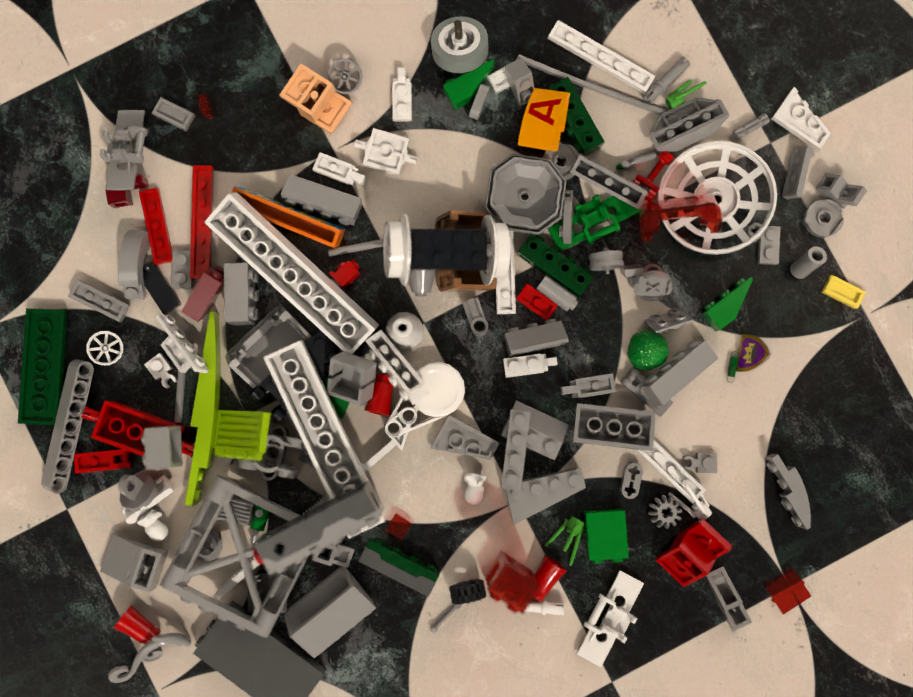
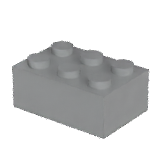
(240, 294)

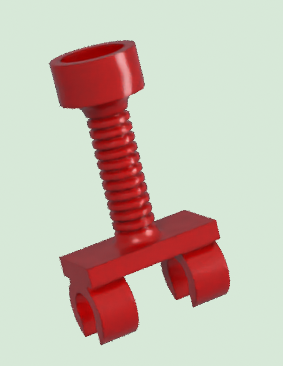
(664, 158)

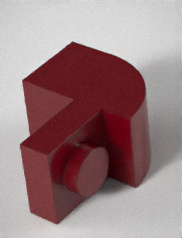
(123, 198)

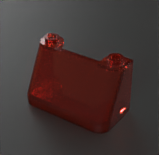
(704, 206)

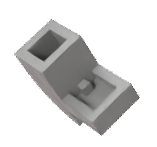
(836, 189)
(337, 554)

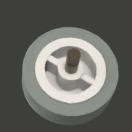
(459, 44)

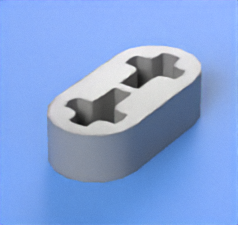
(479, 101)
(626, 478)

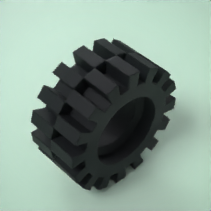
(467, 591)

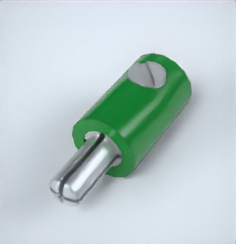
(258, 522)

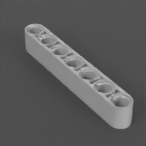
(70, 435)

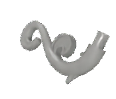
(149, 652)

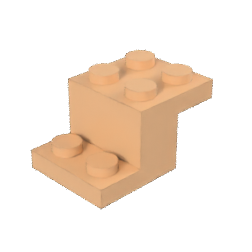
(316, 99)

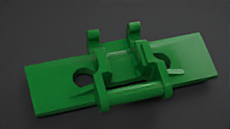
(592, 214)

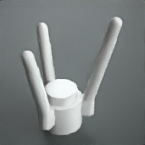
(700, 508)

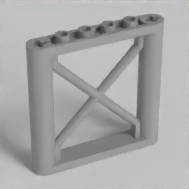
(180, 570)

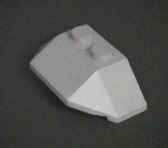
(688, 124)

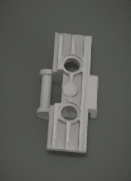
(119, 150)

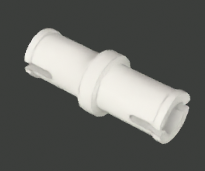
(546, 607)

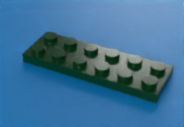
(42, 366)

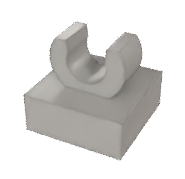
(632, 272)

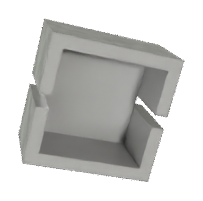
(355, 381)
(162, 447)

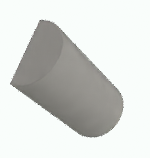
(614, 427)

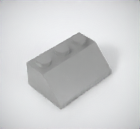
(535, 337)
(544, 431)

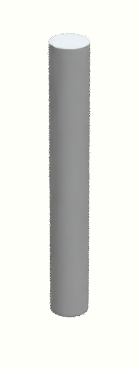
(355, 247)
(179, 397)

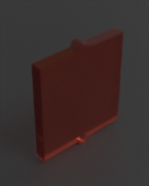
(788, 591)

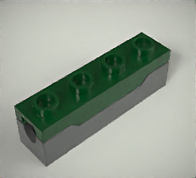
(399, 566)

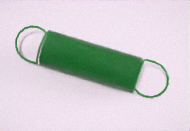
(732, 366)

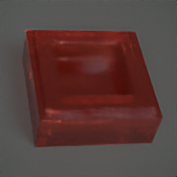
(205, 106)
(398, 526)

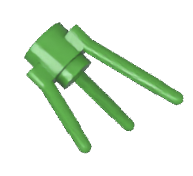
(675, 98)
(575, 528)

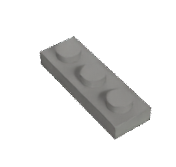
(99, 301)

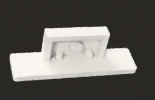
(178, 348)

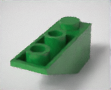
(464, 88)
(727, 308)

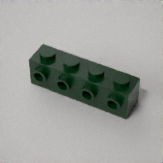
(578, 121)
(550, 262)

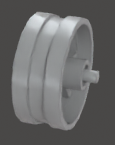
(345, 76)
(606, 260)

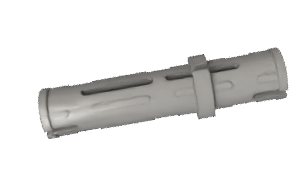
(660, 86)

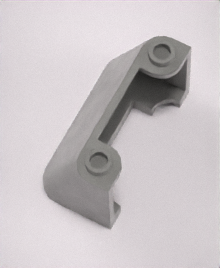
(269, 335)

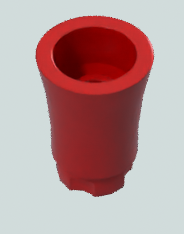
(382, 396)
(548, 574)
(136, 626)

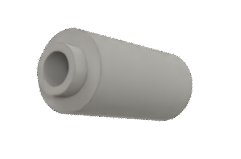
(808, 262)
(558, 293)

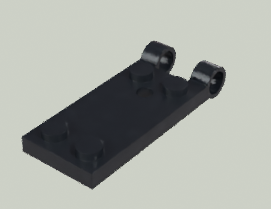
(320, 352)

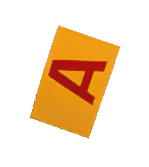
(544, 119)

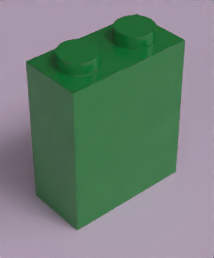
(606, 535)

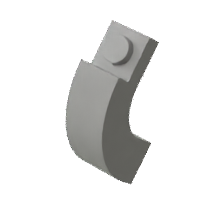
(130, 263)

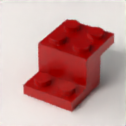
(693, 553)

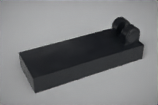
(159, 289)

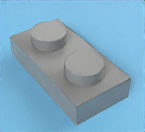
(769, 246)
(181, 270)

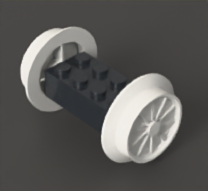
(446, 250)

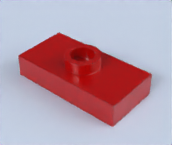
(536, 301)

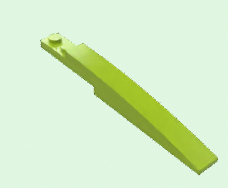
(205, 411)

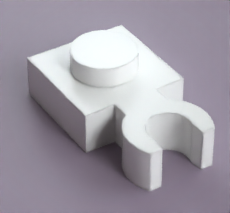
(160, 368)

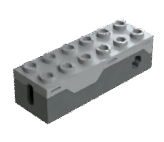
(319, 528)

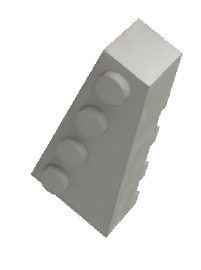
(543, 492)

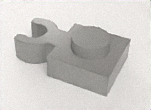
(704, 463)

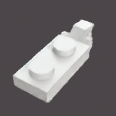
(402, 97)
(338, 170)
(527, 365)

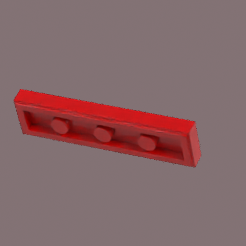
(156, 226)

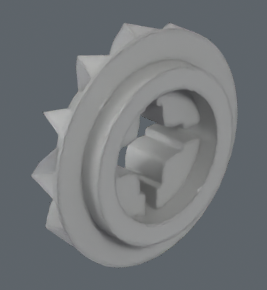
(216, 544)

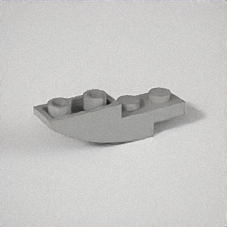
(795, 495)

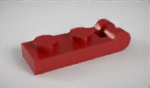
(101, 461)

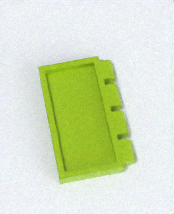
(241, 434)

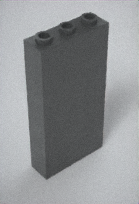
(258, 663)

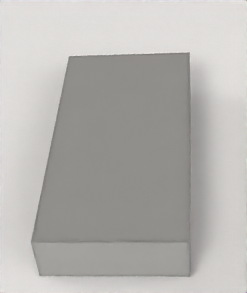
(173, 114)

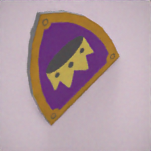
(752, 353)

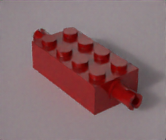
(124, 426)

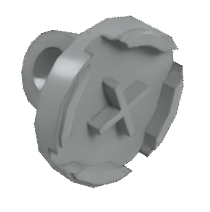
(652, 283)
(136, 491)

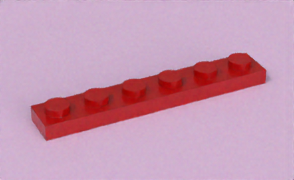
(201, 209)

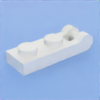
(164, 488)

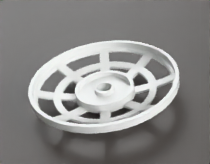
(725, 189)

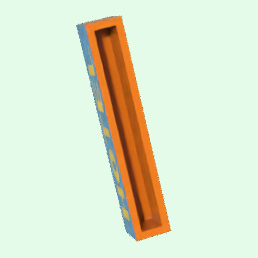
(293, 218)

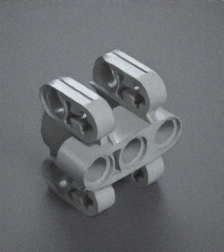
(277, 464)

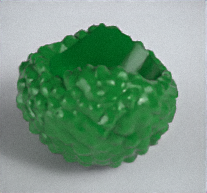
(647, 350)

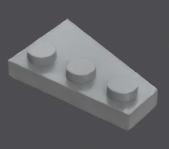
(464, 440)

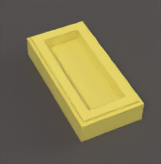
(843, 291)

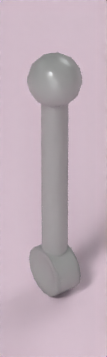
(434, 628)

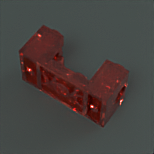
(511, 583)

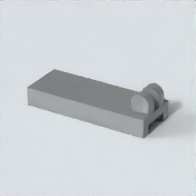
(797, 172)

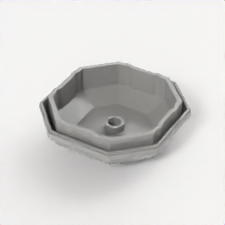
(528, 176)

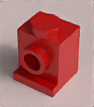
(346, 273)

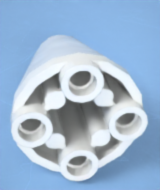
(408, 338)

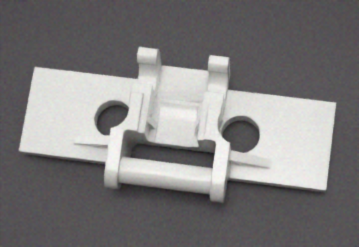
(615, 620)

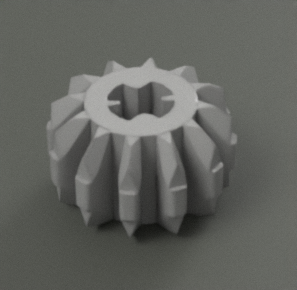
(669, 505)

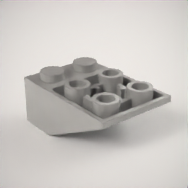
(134, 562)

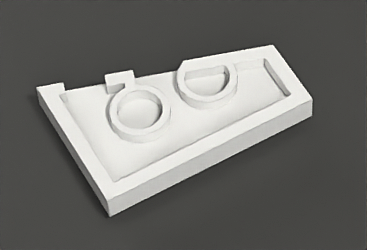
(800, 121)

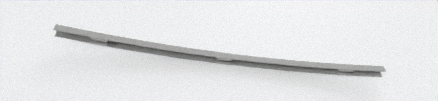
(590, 86)

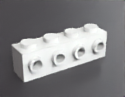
(396, 366)

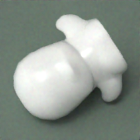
(475, 489)
(153, 526)

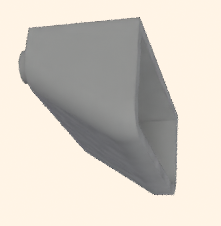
(328, 612)

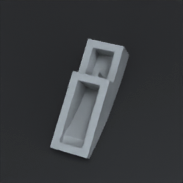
(728, 599)

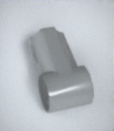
(475, 314)

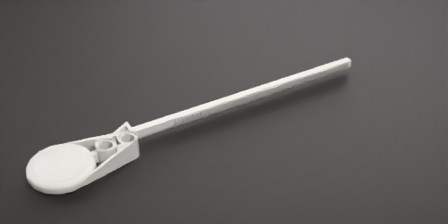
(445, 395)

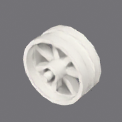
(105, 348)

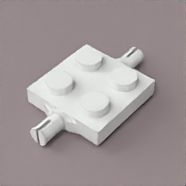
(386, 152)

